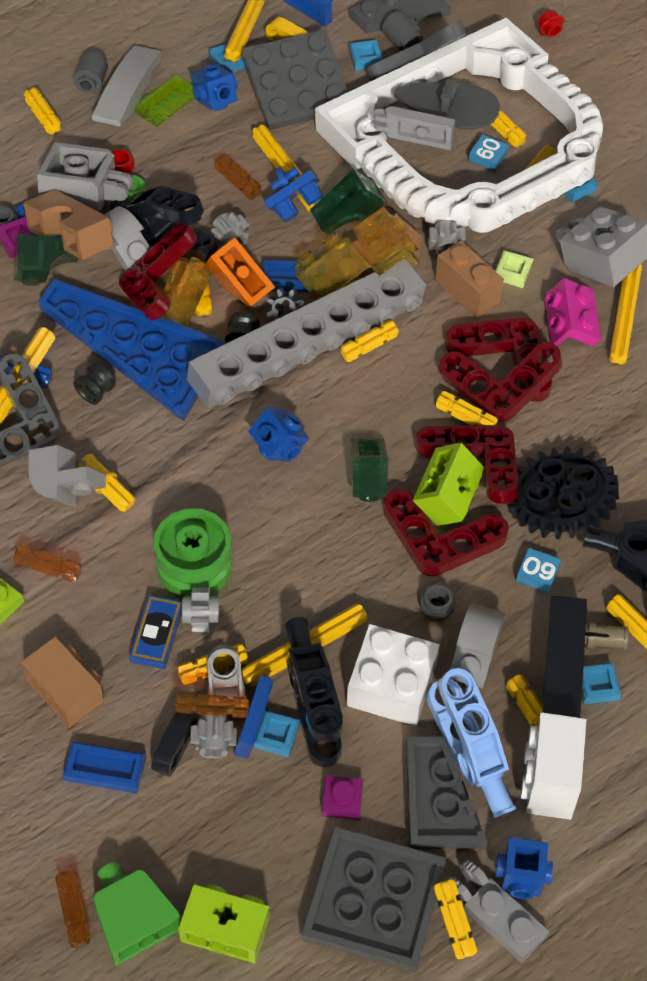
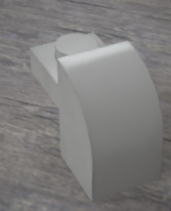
(127, 238)
(56, 475)
(477, 642)

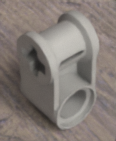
(228, 682)

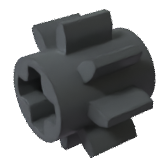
(277, 309)

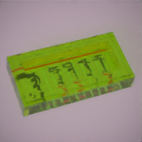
(165, 101)

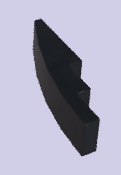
(565, 656)

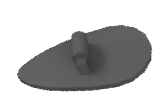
(467, 104)

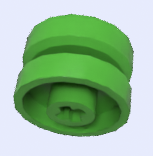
(193, 552)

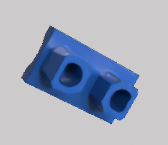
(282, 200)

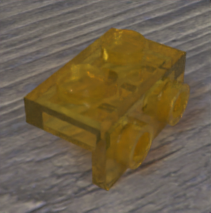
(385, 241)
(330, 265)
(185, 290)

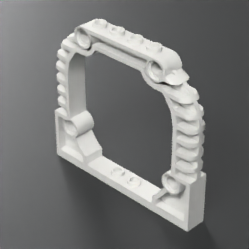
(496, 52)

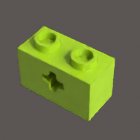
(449, 484)
(241, 934)

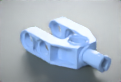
(478, 751)

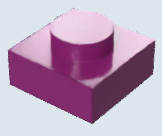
(9, 233)
(342, 797)

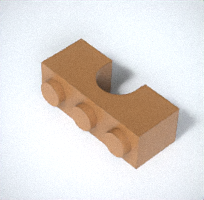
(81, 227)

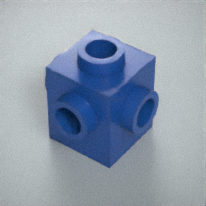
(214, 87)
(278, 434)
(524, 868)

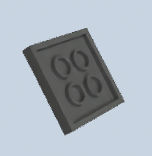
(293, 77)
(374, 899)

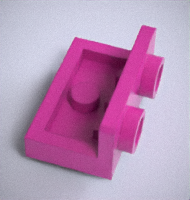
(572, 313)

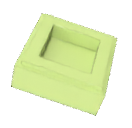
(514, 268)

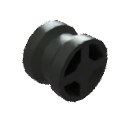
(241, 324)
(94, 383)

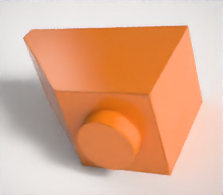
(239, 273)

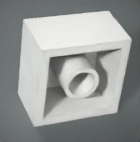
(392, 675)
(554, 766)

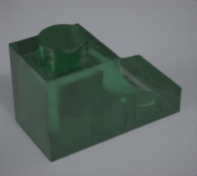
(349, 201)
(37, 257)
(369, 469)

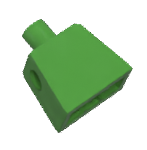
(132, 912)

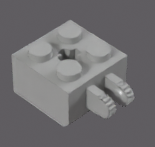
(83, 175)
(604, 245)

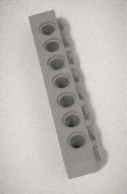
(355, 306)

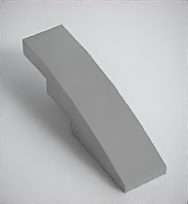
(126, 86)

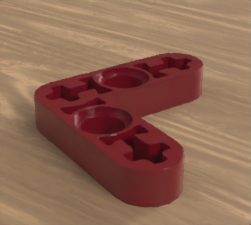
(140, 278)
(510, 341)
(496, 390)
(489, 450)
(441, 545)

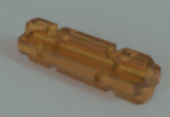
(237, 176)
(47, 563)
(212, 705)
(73, 909)

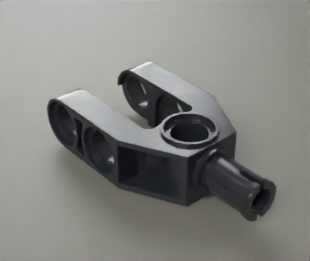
(160, 217)
(627, 561)
(313, 692)

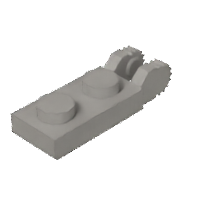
(500, 913)

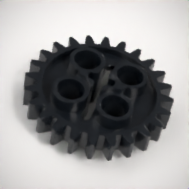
(564, 492)

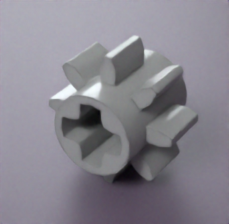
(229, 226)
(445, 235)
(200, 609)
(213, 736)

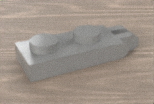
(415, 127)

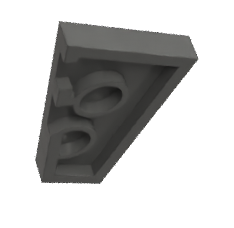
(372, 13)
(437, 801)

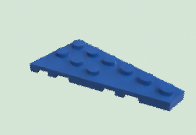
(143, 350)

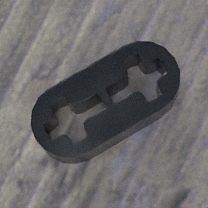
(173, 743)

